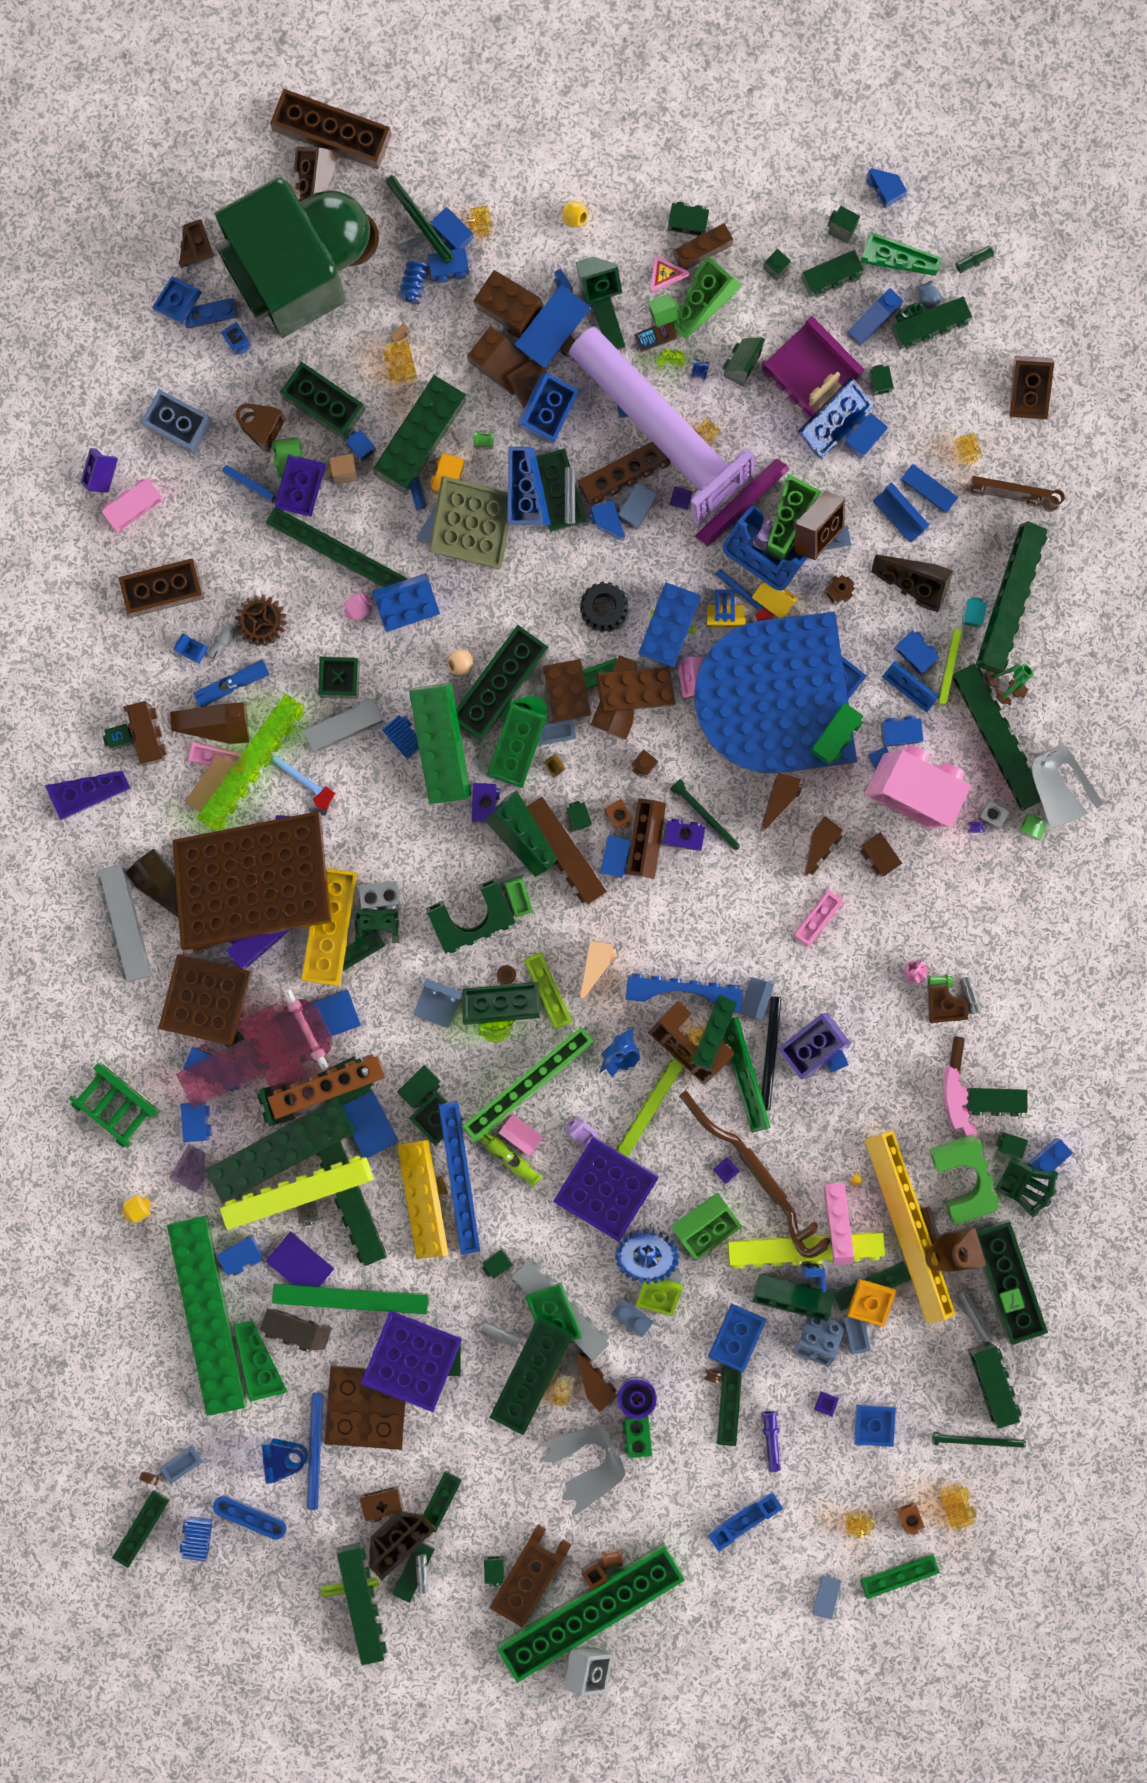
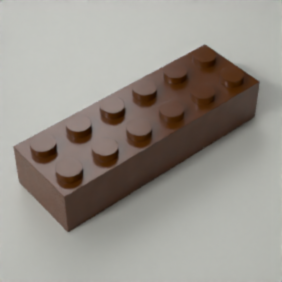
(330, 128)

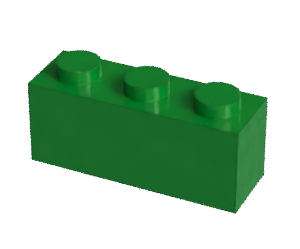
(837, 734)

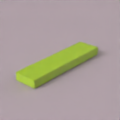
(949, 667)
(548, 990)

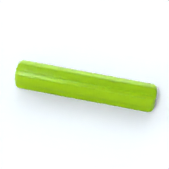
(338, 1589)

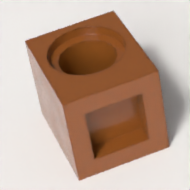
(618, 806)
(906, 1511)

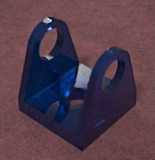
(277, 1460)

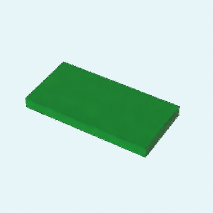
(517, 745)

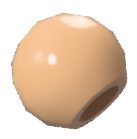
(460, 662)

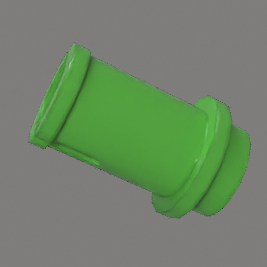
(933, 980)

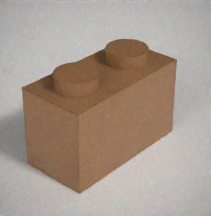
(342, 469)

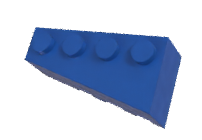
(525, 489)

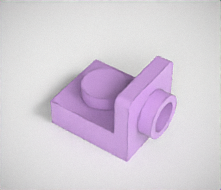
(580, 1131)

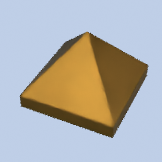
(554, 765)

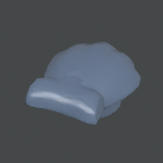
(929, 294)

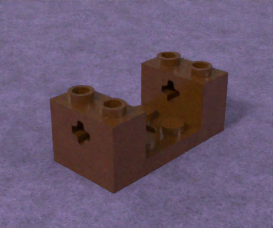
(680, 1046)

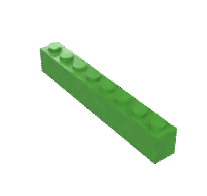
(528, 1085)

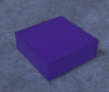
(681, 498)
(726, 1170)
(826, 1403)

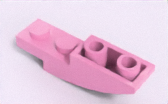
(954, 1098)

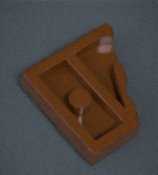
(194, 244)

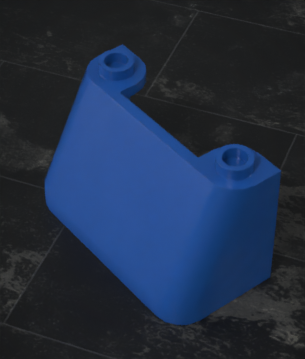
(767, 568)

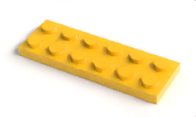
(328, 941)
(422, 1199)

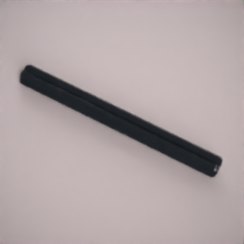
(771, 1047)

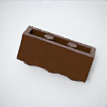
(703, 246)

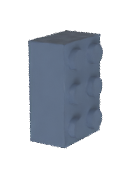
(176, 421)

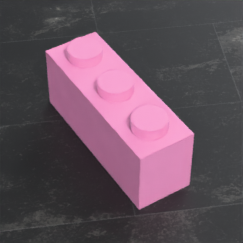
(132, 504)

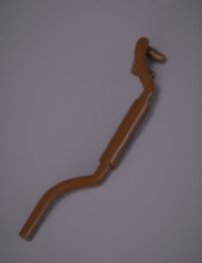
(764, 1179)

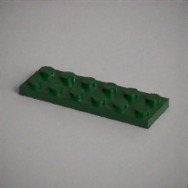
(531, 1375)

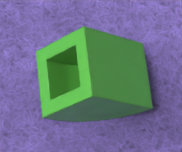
(1033, 826)

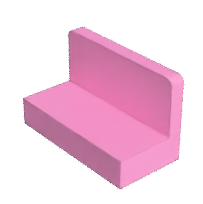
(688, 673)
(520, 1135)

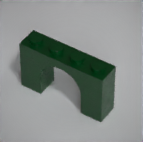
(453, 936)

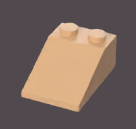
(597, 962)

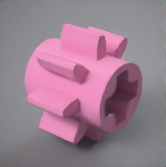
(915, 972)

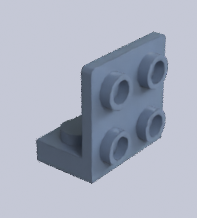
(437, 1003)
(820, 1340)

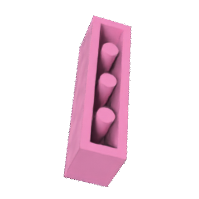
(838, 1224)

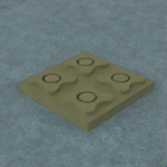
(470, 523)

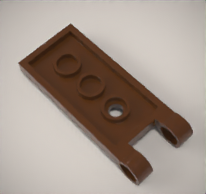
(1029, 494)
(526, 1585)

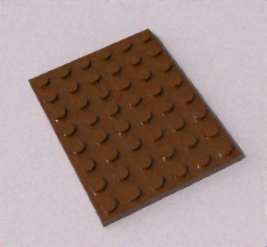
(251, 881)

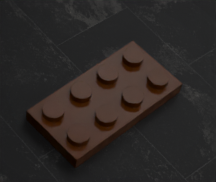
(635, 689)

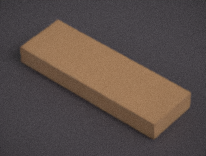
(209, 783)

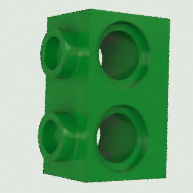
(641, 1435)

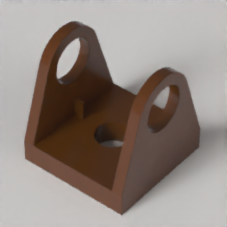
(264, 426)
(949, 1251)

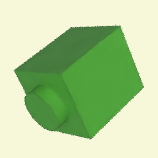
(663, 310)

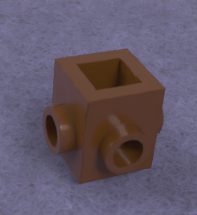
(837, 595)

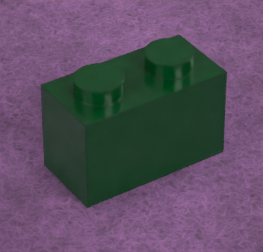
(688, 219)
(843, 224)
(419, 1086)

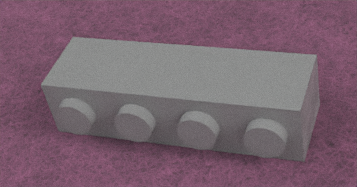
(344, 725)

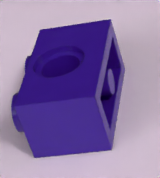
(480, 792)
(673, 839)

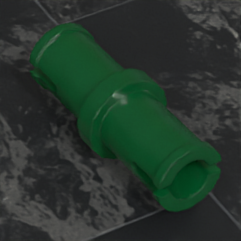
(974, 259)

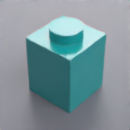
(974, 612)

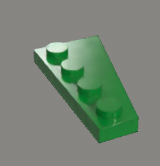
(896, 255)
(258, 1368)

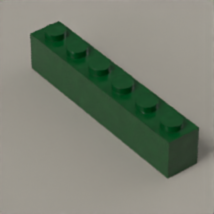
(360, 1603)

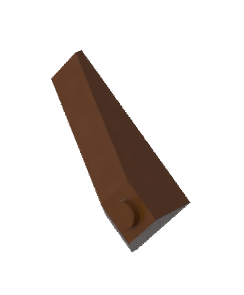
(314, 169)
(219, 722)

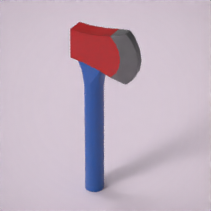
(762, 614)

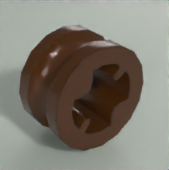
(713, 1376)

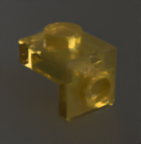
(562, 1390)

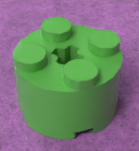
(284, 447)

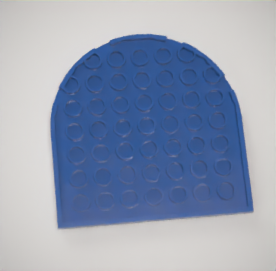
(773, 693)

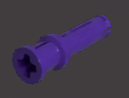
(771, 1431)

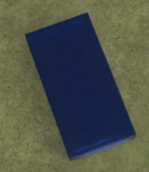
(835, 418)

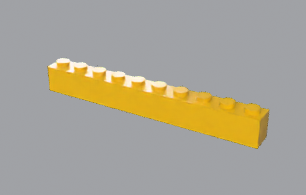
(909, 1226)

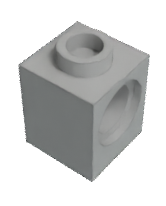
(1001, 814)

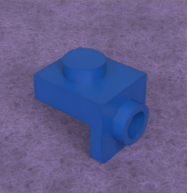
(190, 648)

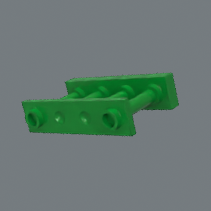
(117, 1086)

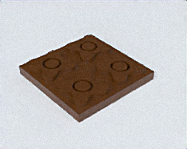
(205, 1000)
(360, 1413)

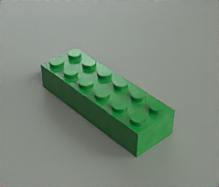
(440, 743)

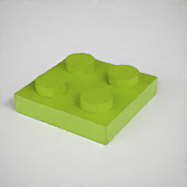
(660, 1296)

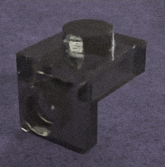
(308, 1213)

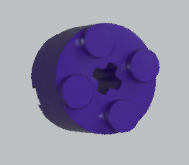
(630, 1388)

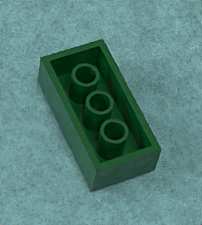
(322, 400)
(994, 1385)

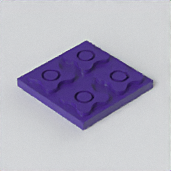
(606, 1188)
(411, 1361)

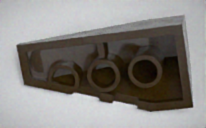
(921, 580)
(155, 880)

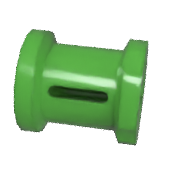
(483, 439)

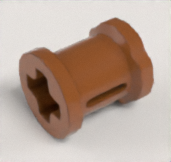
(612, 1559)

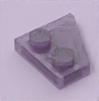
(190, 1169)

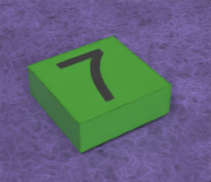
(1011, 1300)

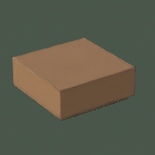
(400, 333)

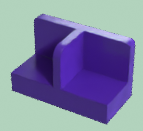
(98, 471)

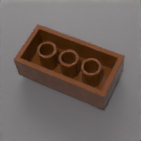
(161, 588)

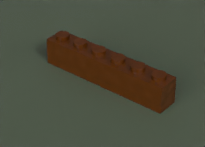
(568, 855)

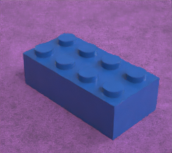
(669, 625)

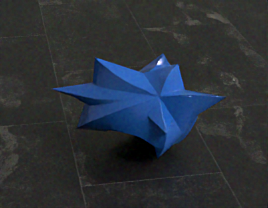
(620, 1054)

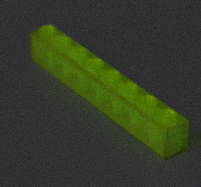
(251, 762)

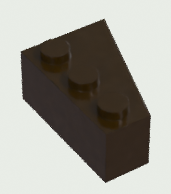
(295, 1330)

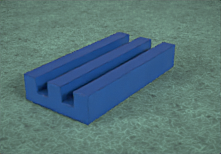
(724, 615)

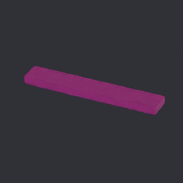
(742, 502)

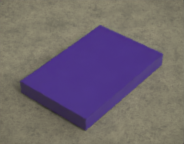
(299, 485)
(299, 1262)

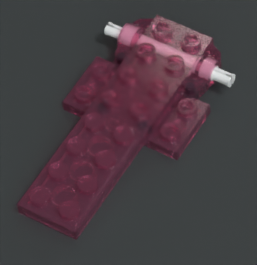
(273, 1047)

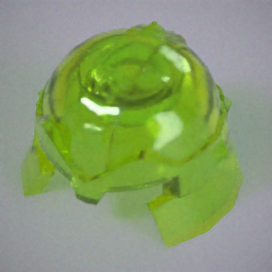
(495, 1031)

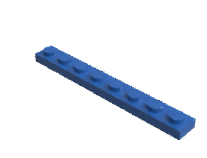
(459, 1177)

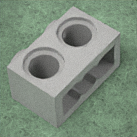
(379, 891)

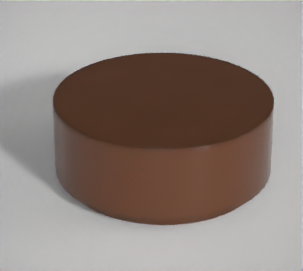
(506, 974)
(149, 1478)

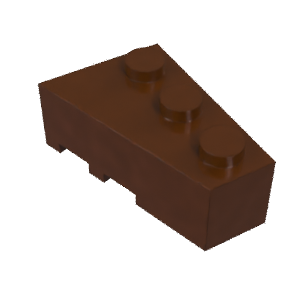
(146, 733)

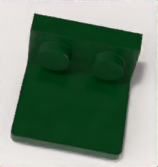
(268, 1115)

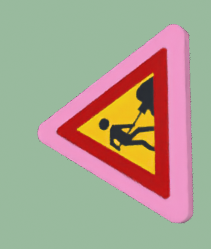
(665, 274)

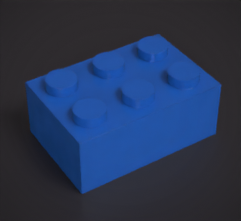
(547, 408)
(406, 602)

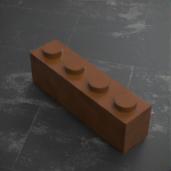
(646, 838)

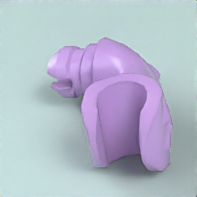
(763, 537)

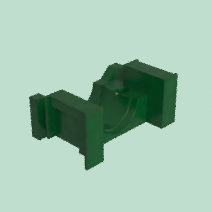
(377, 921)

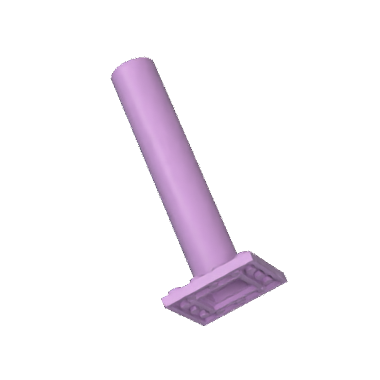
(663, 425)

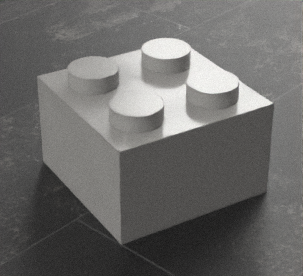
(588, 1671)

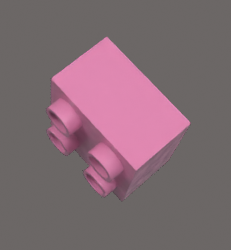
(918, 789)

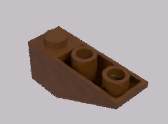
(821, 840)
(595, 1387)

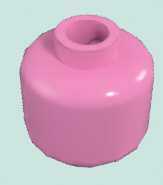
(358, 606)

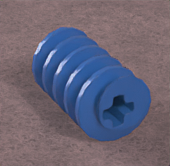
(412, 281)

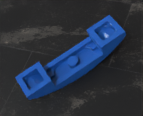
(744, 1520)

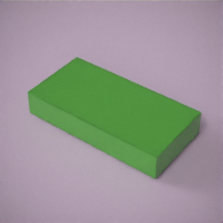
(518, 896)

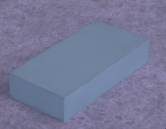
(557, 732)
(857, 1335)
(181, 1464)
(826, 1597)

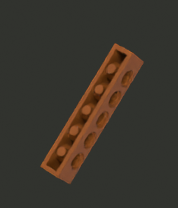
(282, 1108)

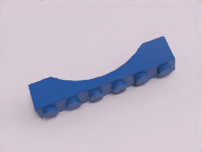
(643, 989)

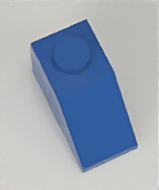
(607, 519)

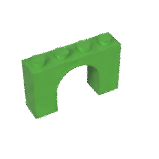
(981, 1198)

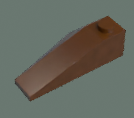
(616, 722)

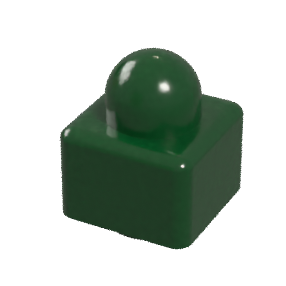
(291, 251)

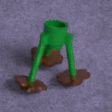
(1016, 686)

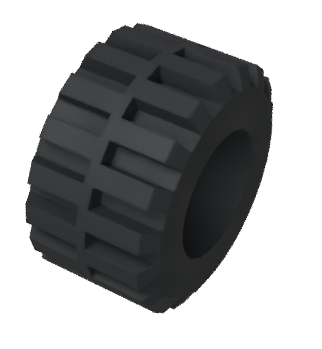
(604, 623)

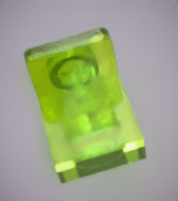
(674, 357)

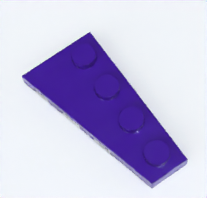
(81, 794)

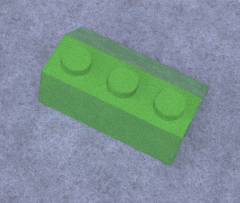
(706, 1226)

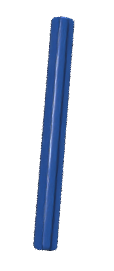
(314, 1451)

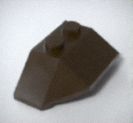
(397, 1540)

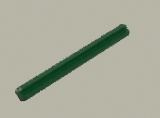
(419, 219)

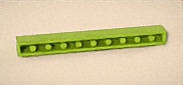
(649, 1107)

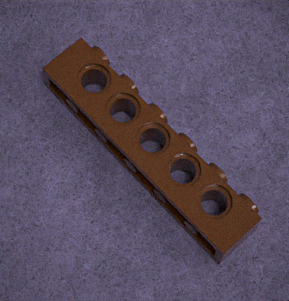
(621, 466)

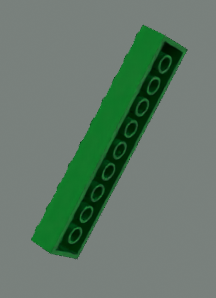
(207, 1315)
(590, 1612)

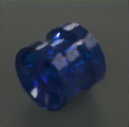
(700, 369)

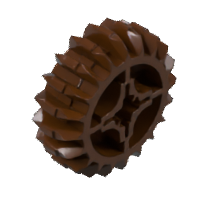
(245, 613)

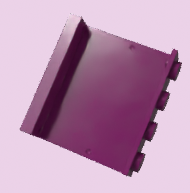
(807, 362)

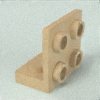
(821, 395)

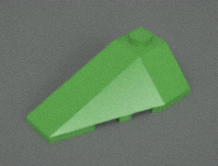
(708, 293)

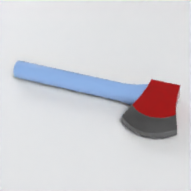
(323, 795)

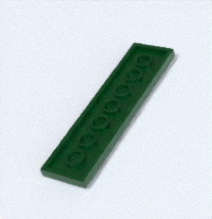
(280, 1150)

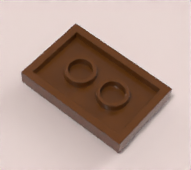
(567, 690)

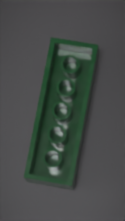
(419, 434)
(500, 682)
(1005, 1272)

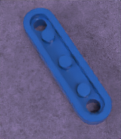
(249, 1517)

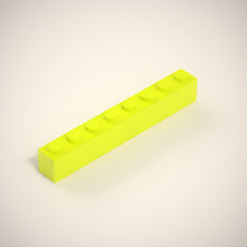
(297, 1193)
(783, 1250)

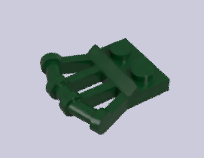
(1018, 1176)

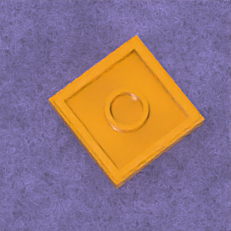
(871, 1302)

